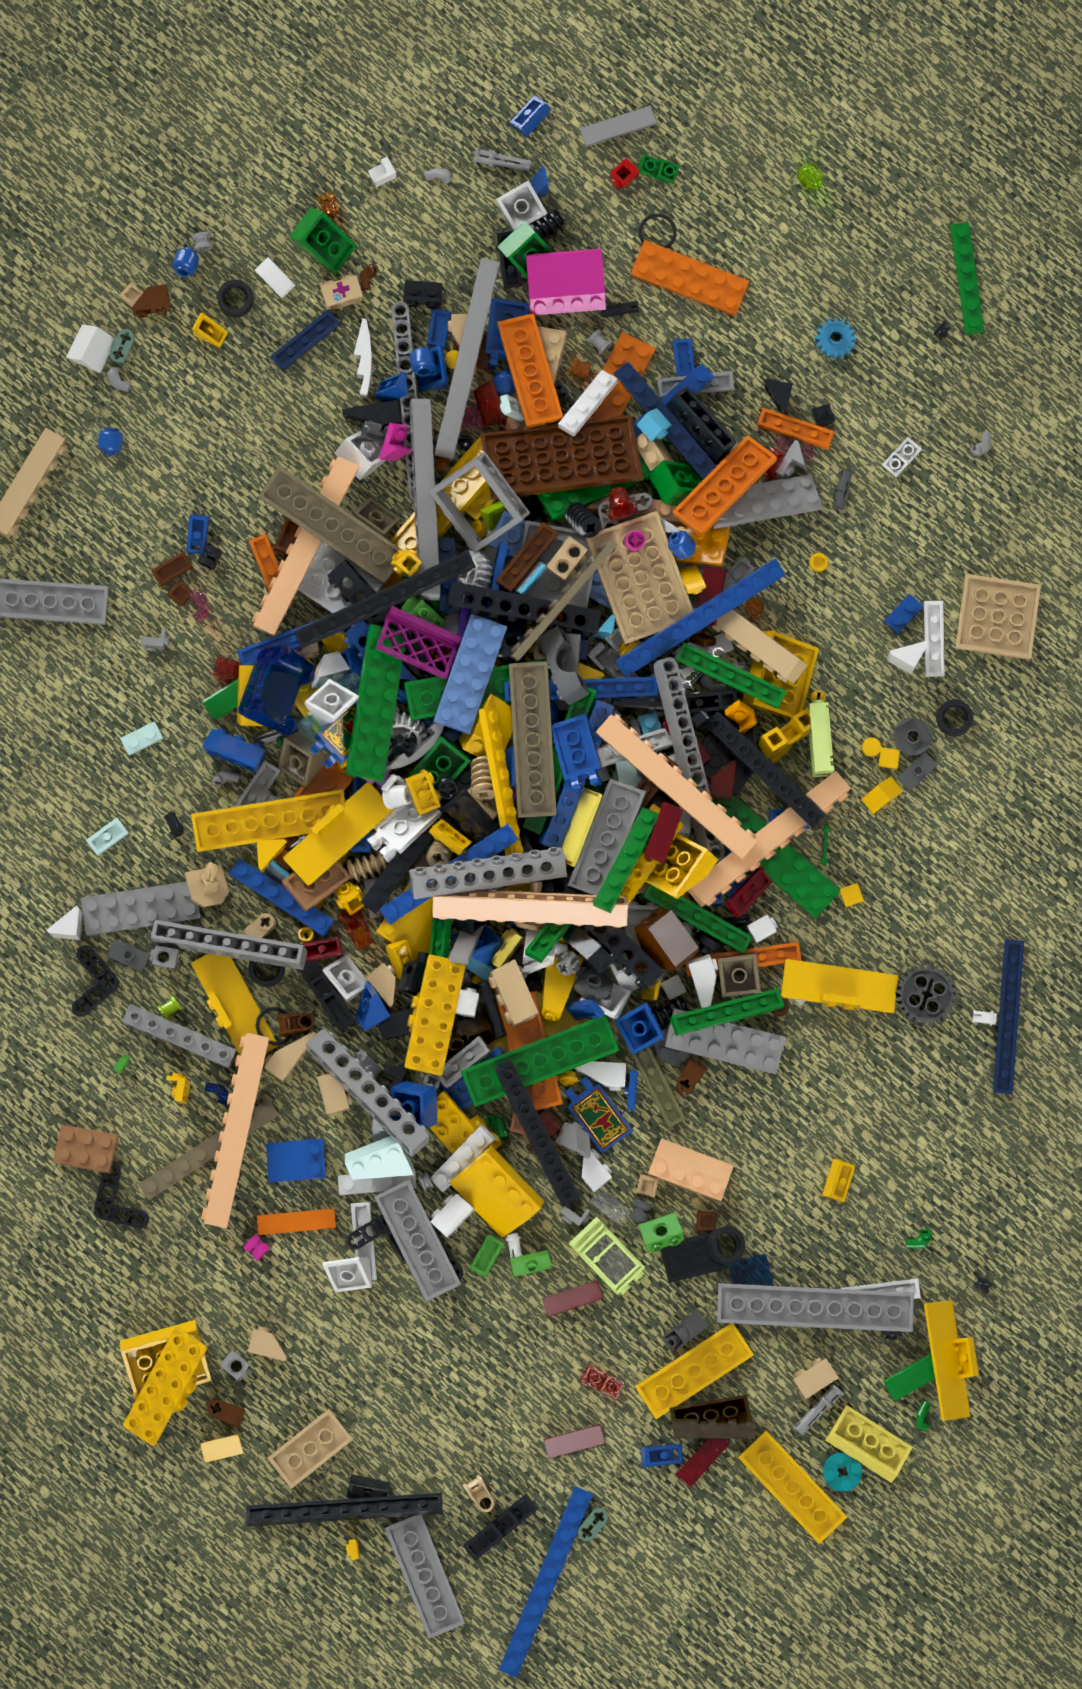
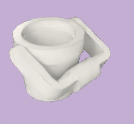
(396, 795)

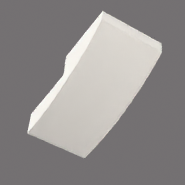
(274, 277)
(902, 457)

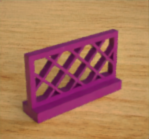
(422, 630)

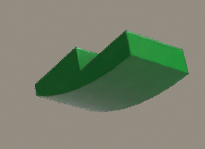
(658, 169)

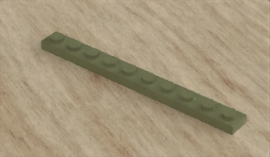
(654, 1078)

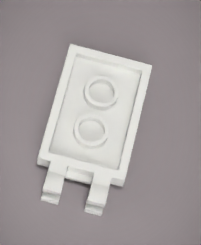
(401, 829)

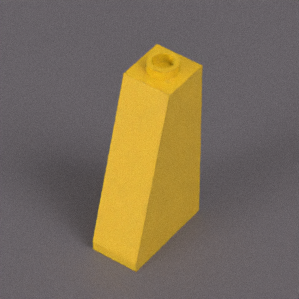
(556, 991)

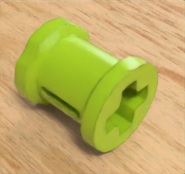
(169, 1007)

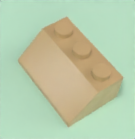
(512, 994)

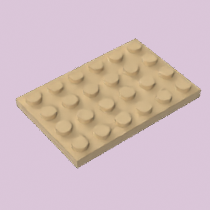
(641, 584)

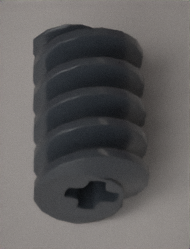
(548, 224)
(582, 520)
(664, 1013)

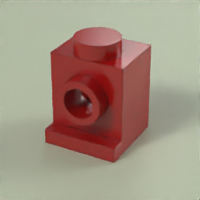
(624, 168)

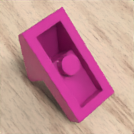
(393, 444)

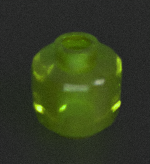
(810, 176)

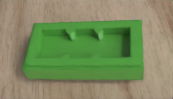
(486, 1255)
(530, 1263)

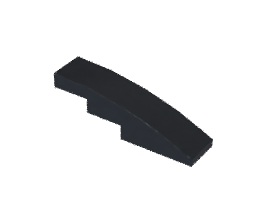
(327, 995)
(500, 1527)

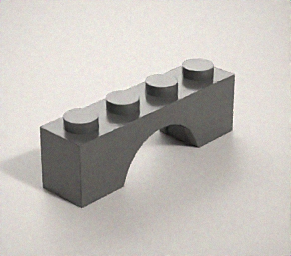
(555, 648)

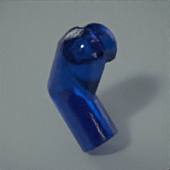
(219, 1090)

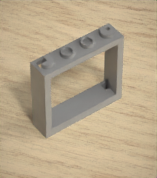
(500, 488)

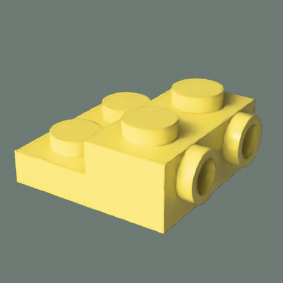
(511, 942)

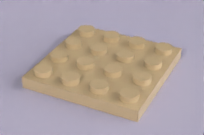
(997, 616)

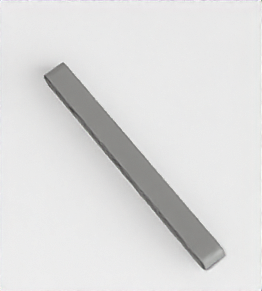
(401, 358)
(467, 358)
(422, 483)
(687, 732)

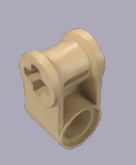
(257, 929)
(479, 1493)

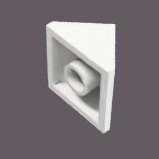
(520, 206)
(91, 347)
(908, 656)
(330, 702)
(68, 926)
(345, 977)
(615, 1002)
(349, 1273)

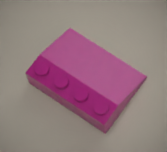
(566, 282)

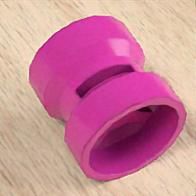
(637, 538)
(256, 1247)

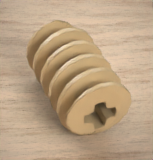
(481, 779)
(438, 854)
(366, 866)

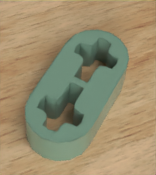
(125, 348)
(597, 1527)

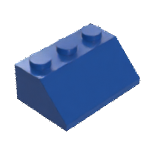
(234, 750)

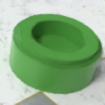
(122, 1064)

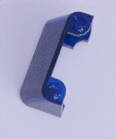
(274, 688)

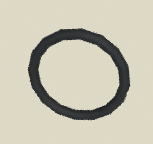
(662, 216)
(258, 1023)

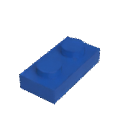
(903, 614)

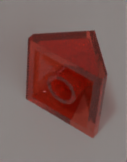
(489, 404)

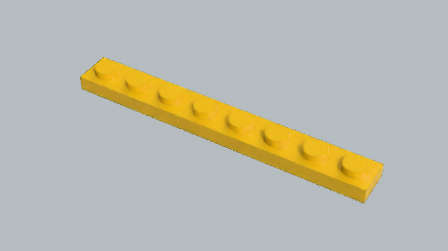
(499, 774)

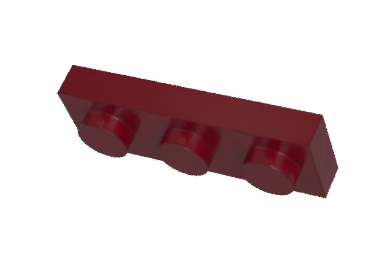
(748, 892)
(702, 1460)

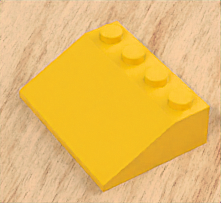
(797, 692)
(684, 867)
(414, 927)
(497, 1192)
(143, 1351)

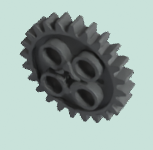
(942, 1001)

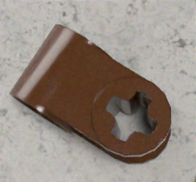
(291, 1023)
(692, 1074)
(229, 1414)

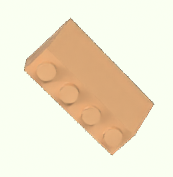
(690, 1170)

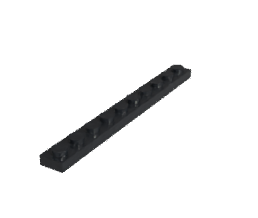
(384, 599)
(403, 862)
(344, 1509)

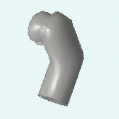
(982, 447)

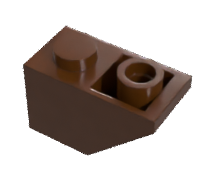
(153, 300)

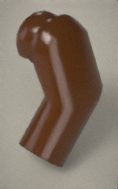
(367, 274)

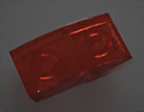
(602, 1382)

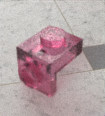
(472, 419)
(200, 600)

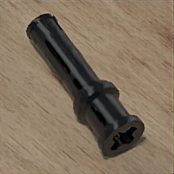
(650, 705)
(489, 1000)

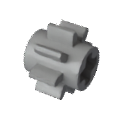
(568, 963)

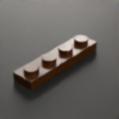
(526, 557)

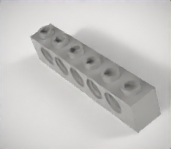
(180, 1036)

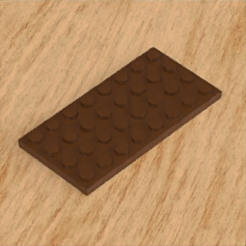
(553, 461)

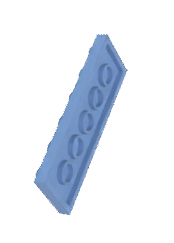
(470, 674)

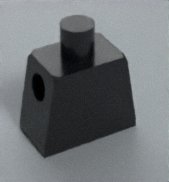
(413, 975)

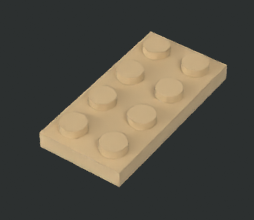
(310, 1448)

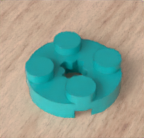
(831, 1474)

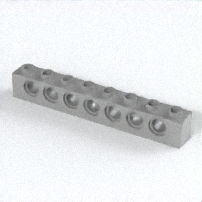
(495, 878)
(229, 944)
(410, 1143)

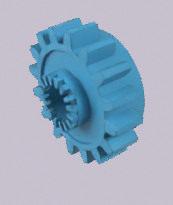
(835, 348)

